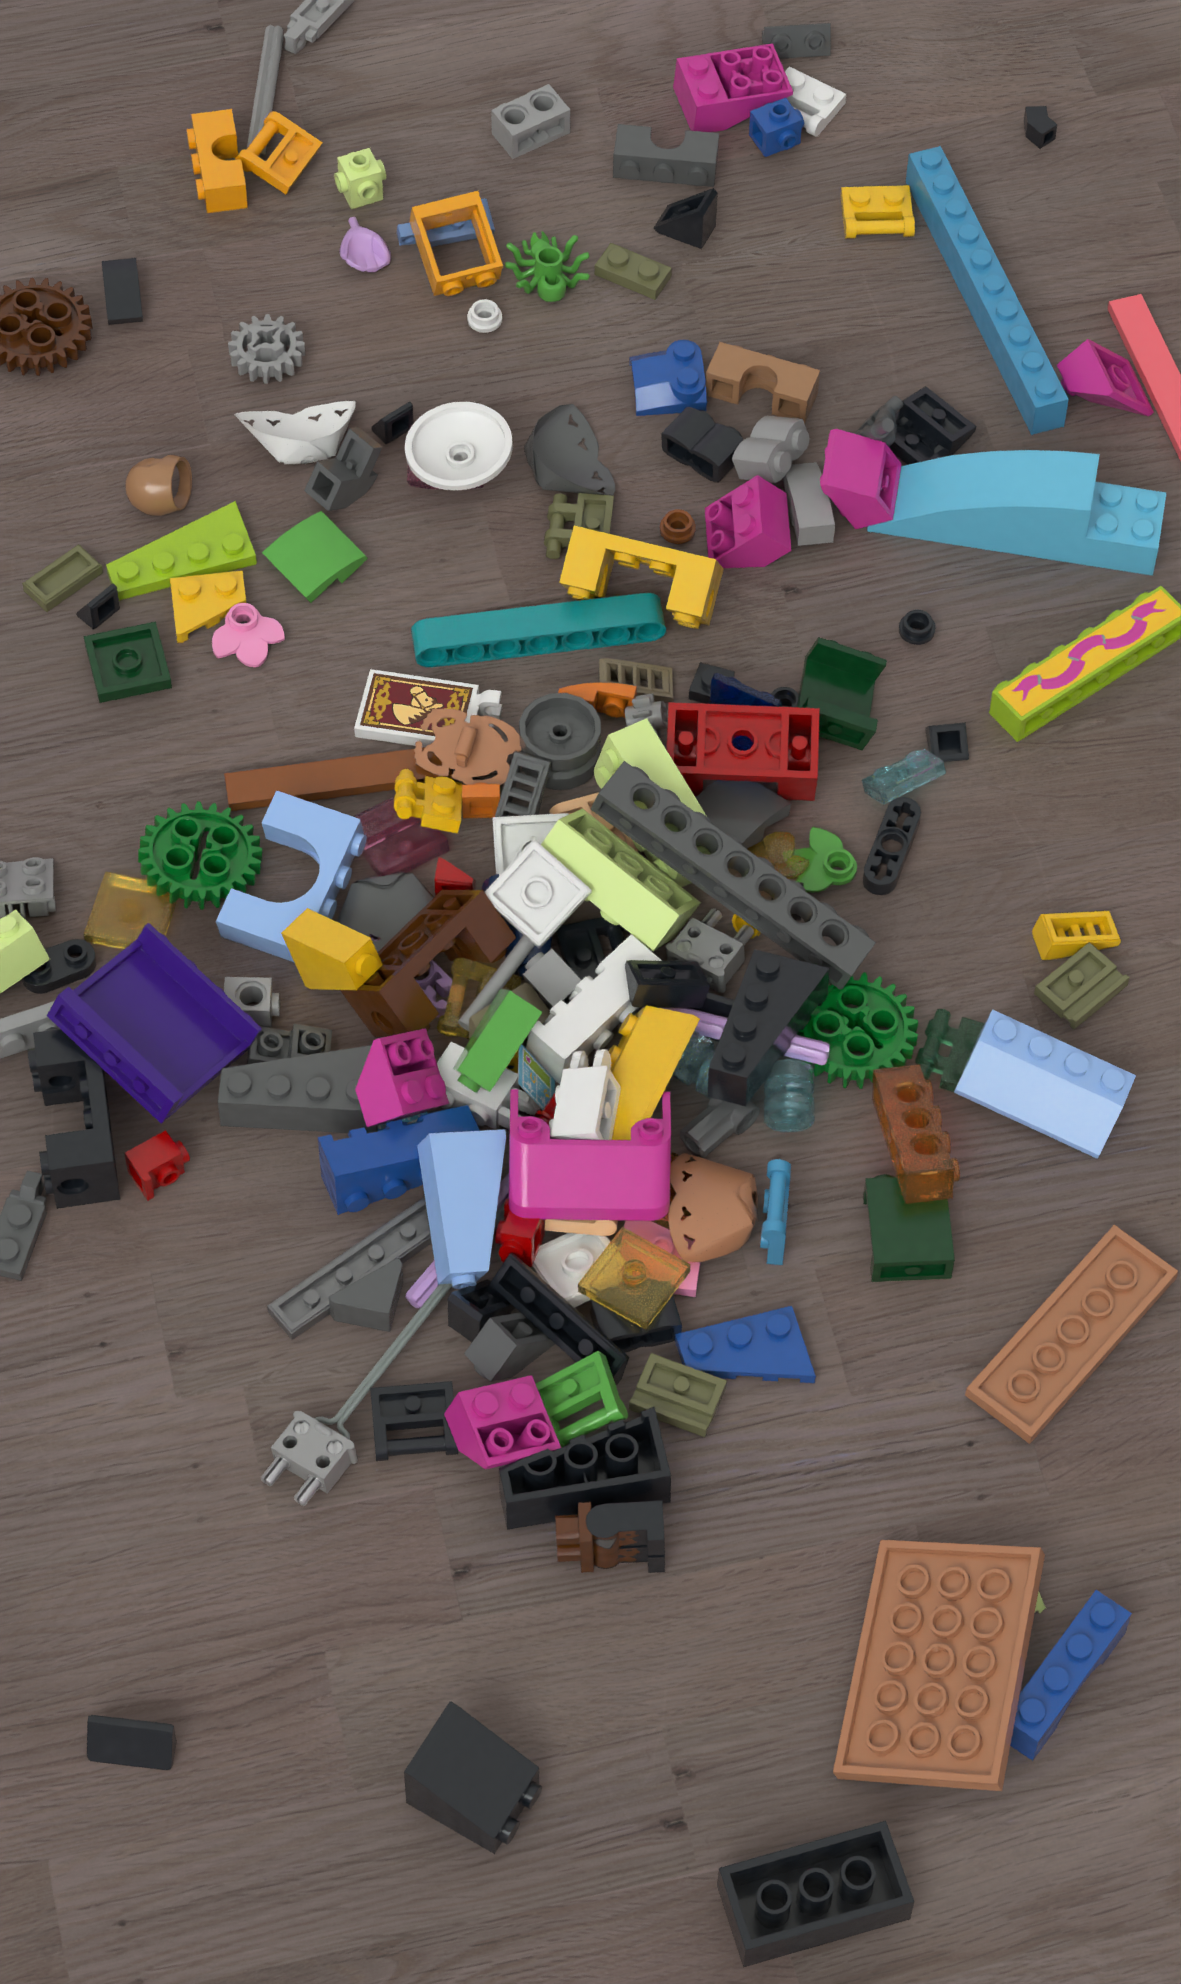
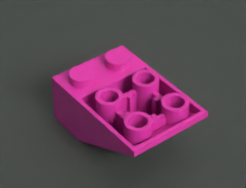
(726, 85)

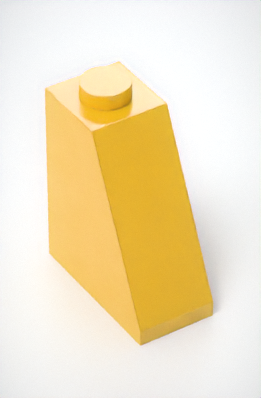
(330, 953)

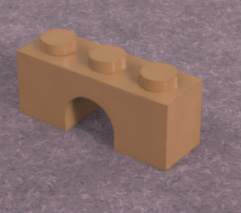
(739, 370)

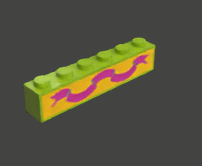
(1087, 663)

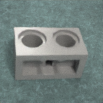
(530, 121)

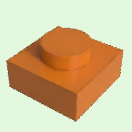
(480, 800)

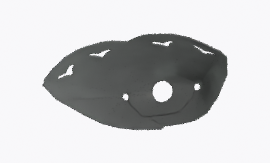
(558, 459)
(383, 905)

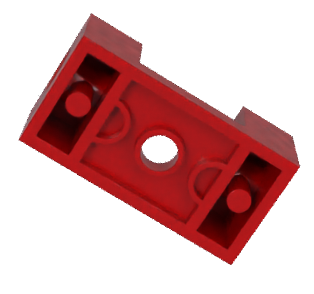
(781, 751)

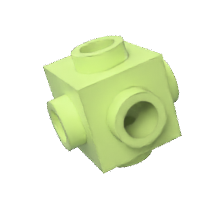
(360, 178)

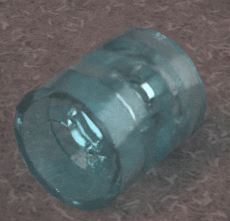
(695, 1063)
(789, 1096)

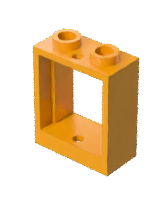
(448, 212)

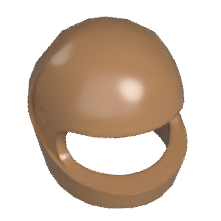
(150, 485)

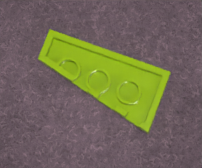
(202, 547)

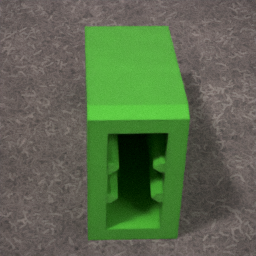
(496, 1040)

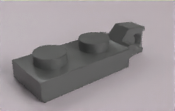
(21, 1225)

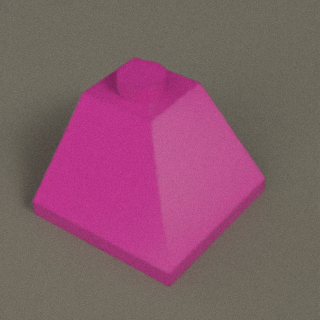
(1103, 379)

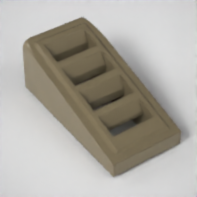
(626, 670)

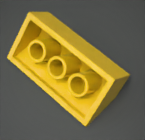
(646, 1060)

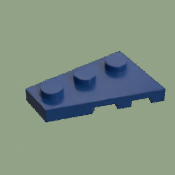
(753, 1345)

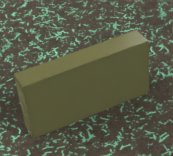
(62, 578)

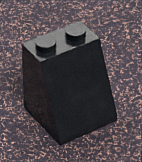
(471, 1780)

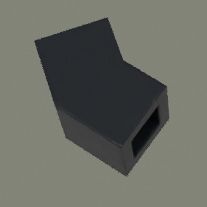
(1038, 126)

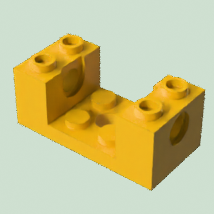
(592, 559)

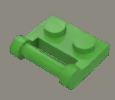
(578, 1388)

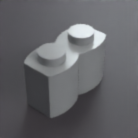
(771, 448)

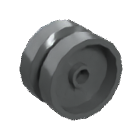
(564, 732)

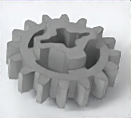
(266, 348)

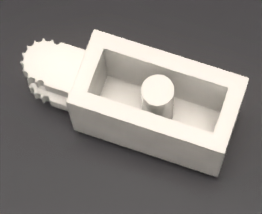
(586, 1099)
(486, 1107)

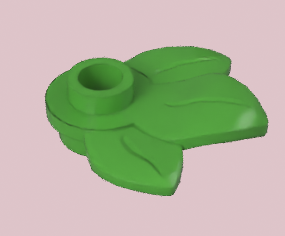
(824, 855)

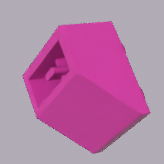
(860, 478)
(748, 525)
(400, 1079)
(501, 1423)

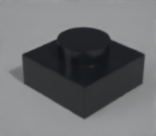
(701, 684)

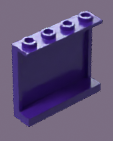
(155, 1023)

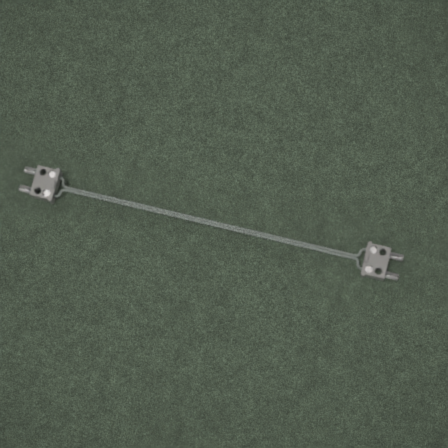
(323, 1454)

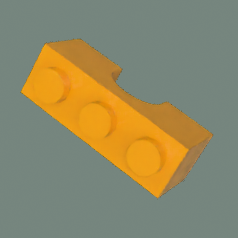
(221, 180)

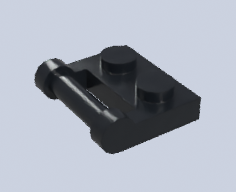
(582, 947)
(411, 1408)

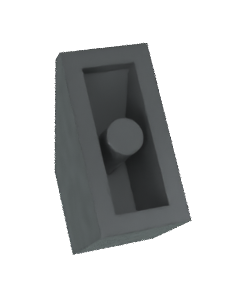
(506, 1346)

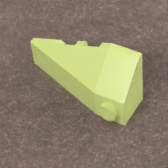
(19, 950)

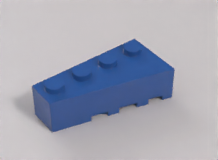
(383, 1161)

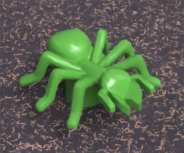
(547, 267)

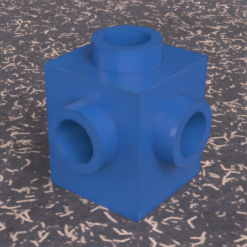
(776, 127)

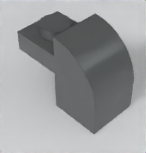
(349, 476)

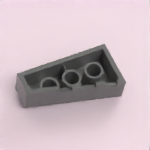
(296, 1093)

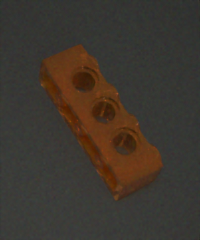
(914, 1134)

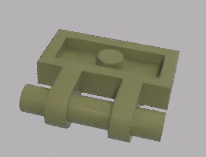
(590, 512)

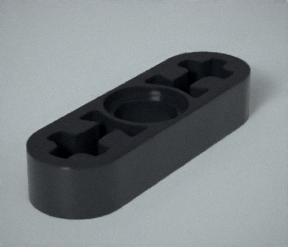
(894, 860)

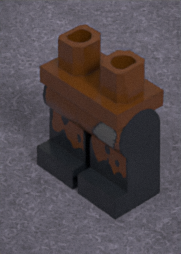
(613, 1535)

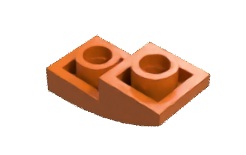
(605, 697)

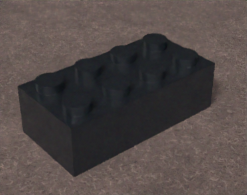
(815, 1893)

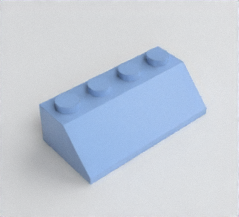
(1044, 1084)

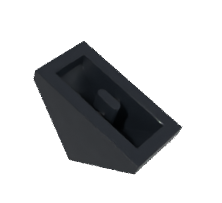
(690, 219)
(473, 1307)

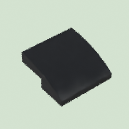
(929, 428)

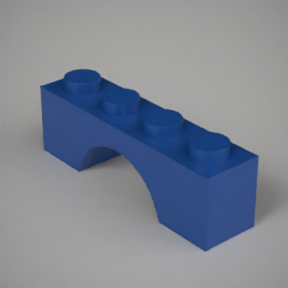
(1064, 1671)

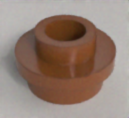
(677, 519)

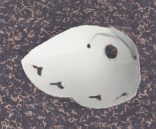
(297, 437)

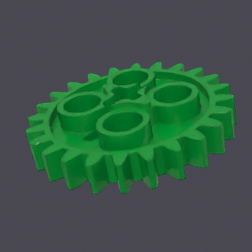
(174, 846)
(856, 1030)

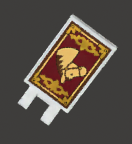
(398, 703)

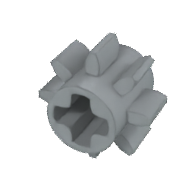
(644, 708)

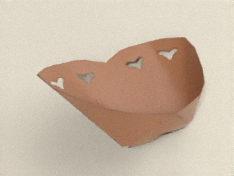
(720, 1205)

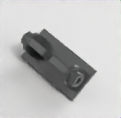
(799, 40)

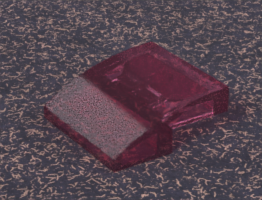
(398, 843)

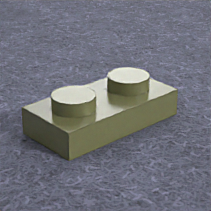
(633, 271)

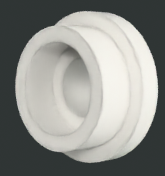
(484, 316)

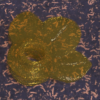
(779, 851)

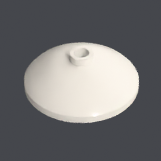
(458, 445)

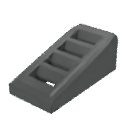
(510, 790)

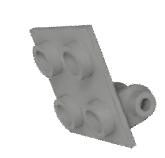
(29, 883)

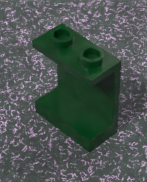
(842, 687)
(909, 1238)

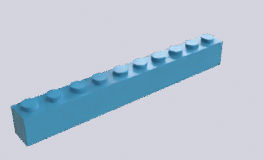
(986, 291)

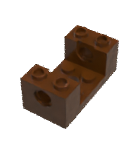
(452, 923)

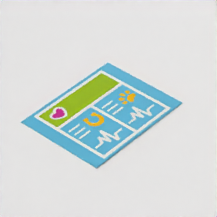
(534, 1078)

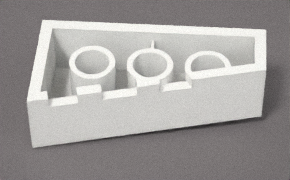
(590, 1015)

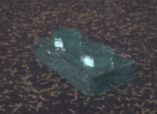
(903, 776)

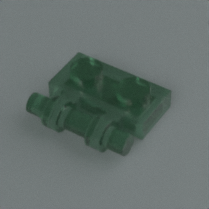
(962, 1044)

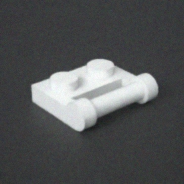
(814, 100)

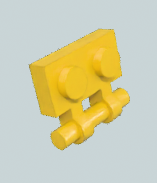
(434, 801)

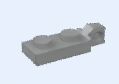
(311, 21)

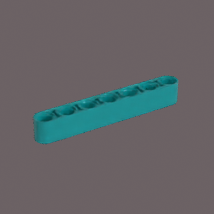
(538, 630)

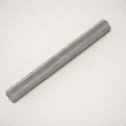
(266, 80)

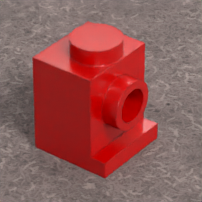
(156, 1163)
(519, 1236)

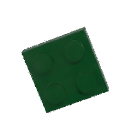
(127, 662)

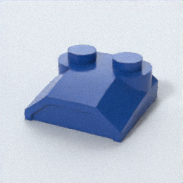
(669, 380)

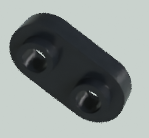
(61, 967)

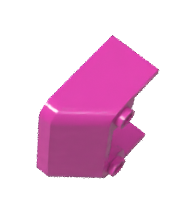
(589, 1176)

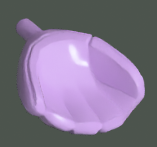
(364, 248)

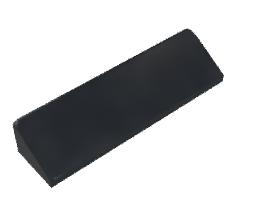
(555, 1315)

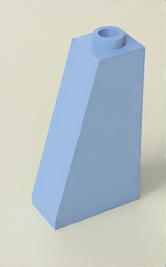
(461, 1200)

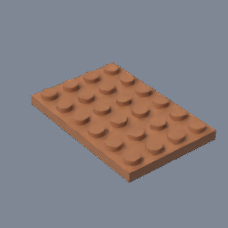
(940, 1665)

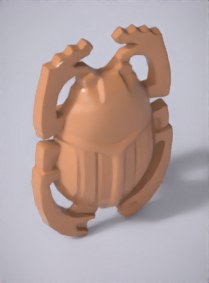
(467, 747)

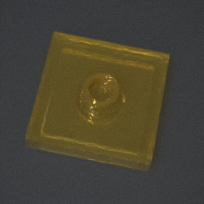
(123, 910)
(634, 1278)

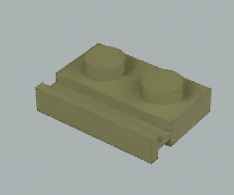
(1081, 985)
(679, 1394)

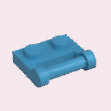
(776, 1206)

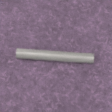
(498, 980)

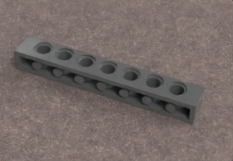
(711, 873)

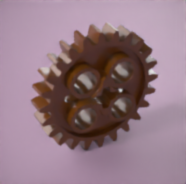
(42, 326)

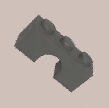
(689, 163)

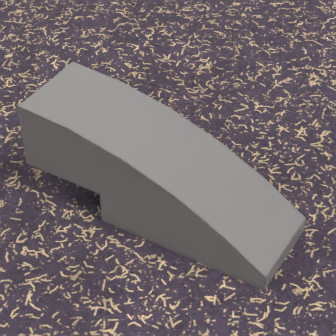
(808, 505)

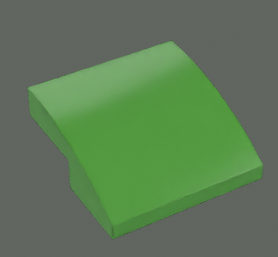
(314, 555)

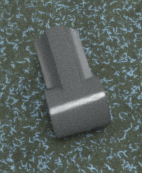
(716, 1125)

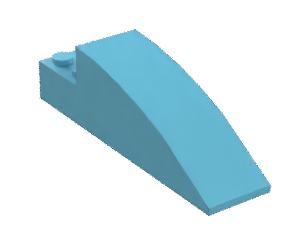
(1029, 507)

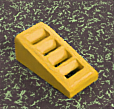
(1051, 937)

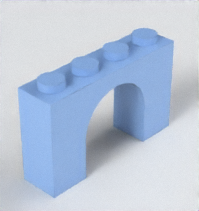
(324, 835)

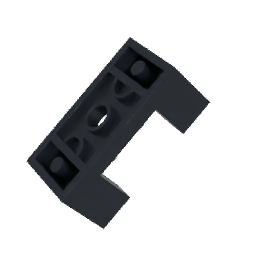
(77, 1163)

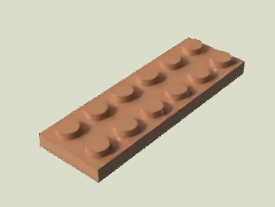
(1071, 1334)

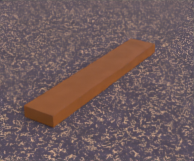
(323, 778)

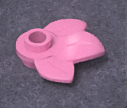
(249, 639)

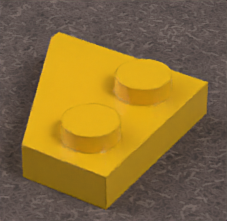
(204, 600)

